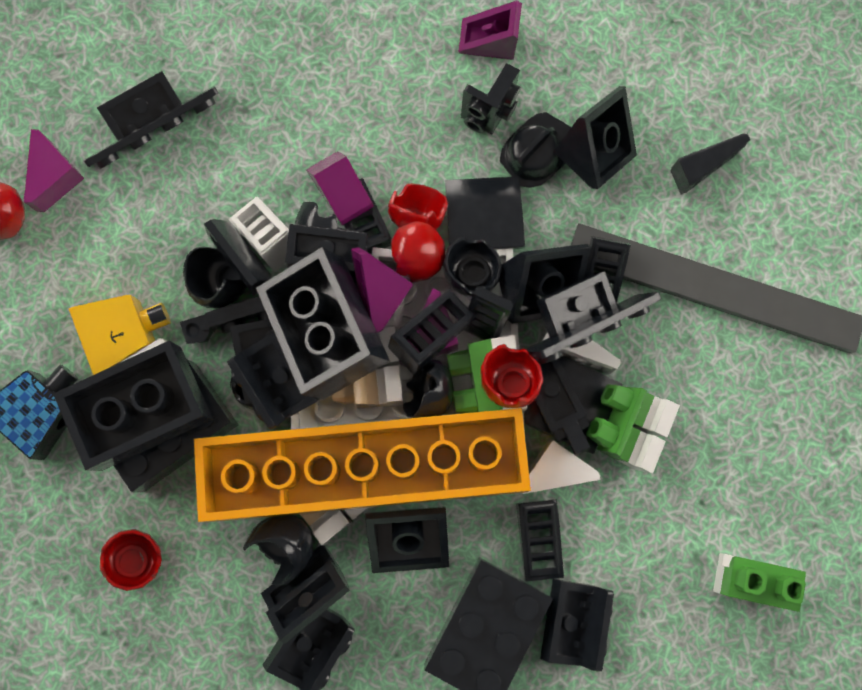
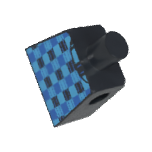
(31, 413)

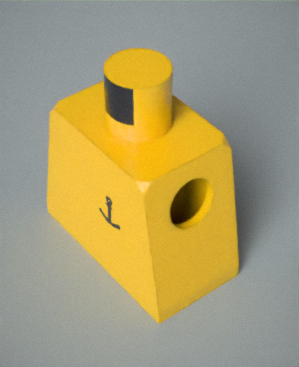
(116, 329)

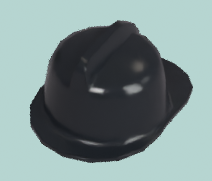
(531, 150)

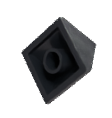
(600, 140)
(539, 274)
(407, 539)

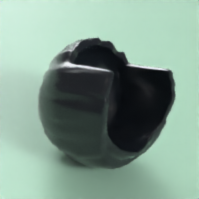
(211, 278)
(285, 542)

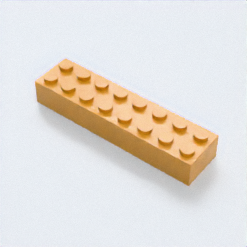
(361, 465)

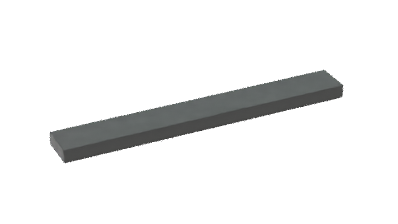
(732, 293)

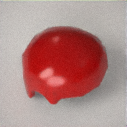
(418, 204)
(11, 212)
(418, 251)
(511, 377)
(123, 564)

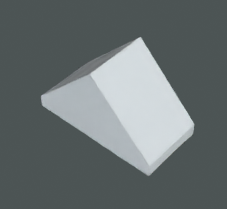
(558, 468)

